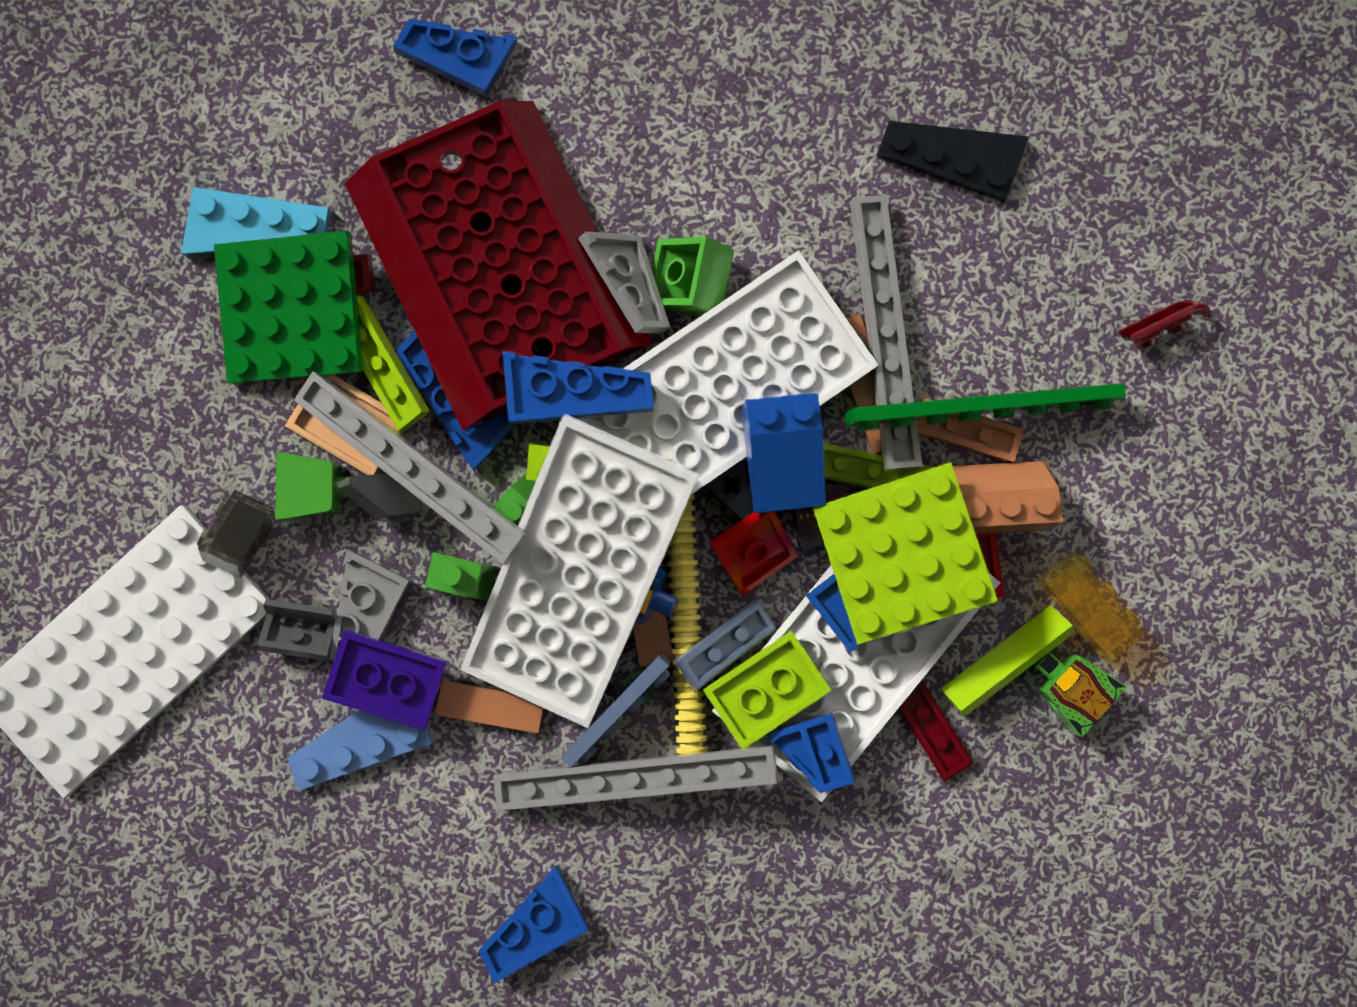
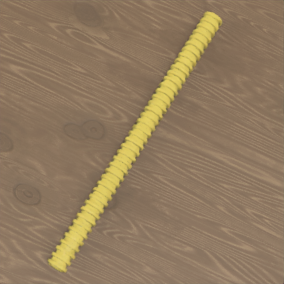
(686, 632)

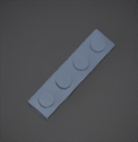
(628, 700)

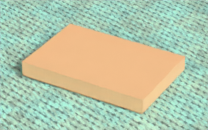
(318, 433)

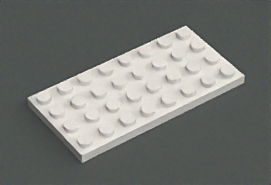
(759, 343)
(583, 571)
(123, 652)
(865, 682)

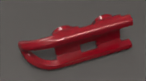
(1168, 319)

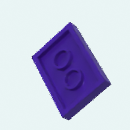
(384, 679)

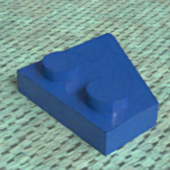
(817, 751)

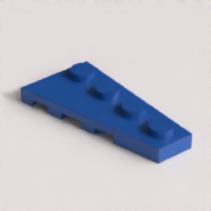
(550, 389)
(474, 443)

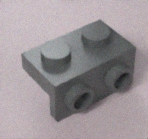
(297, 629)

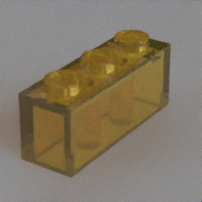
(1090, 606)

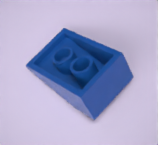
(784, 452)

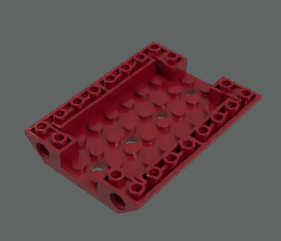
(455, 275)

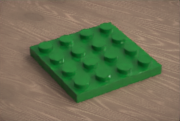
(289, 307)

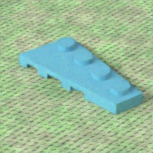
(234, 217)

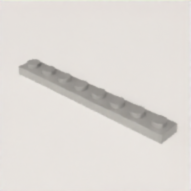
(884, 325)
(411, 468)
(636, 778)

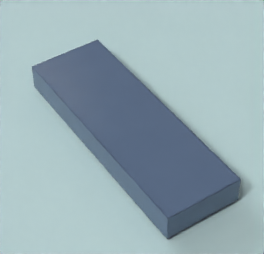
(725, 645)

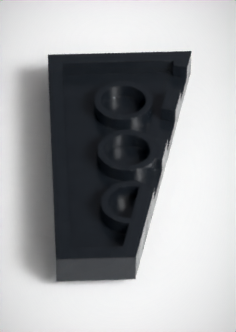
(962, 157)

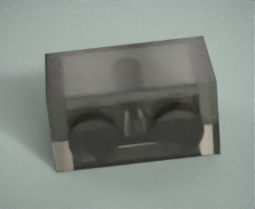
(236, 533)

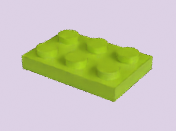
(767, 690)

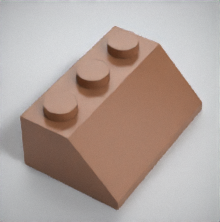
(1010, 497)

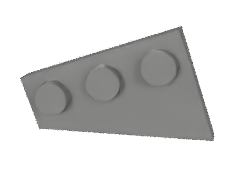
(629, 278)
(367, 598)

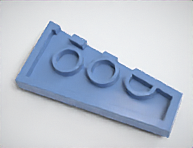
(352, 746)

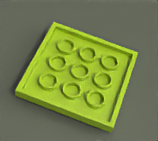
(905, 553)

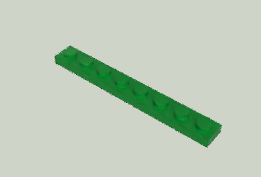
(971, 408)

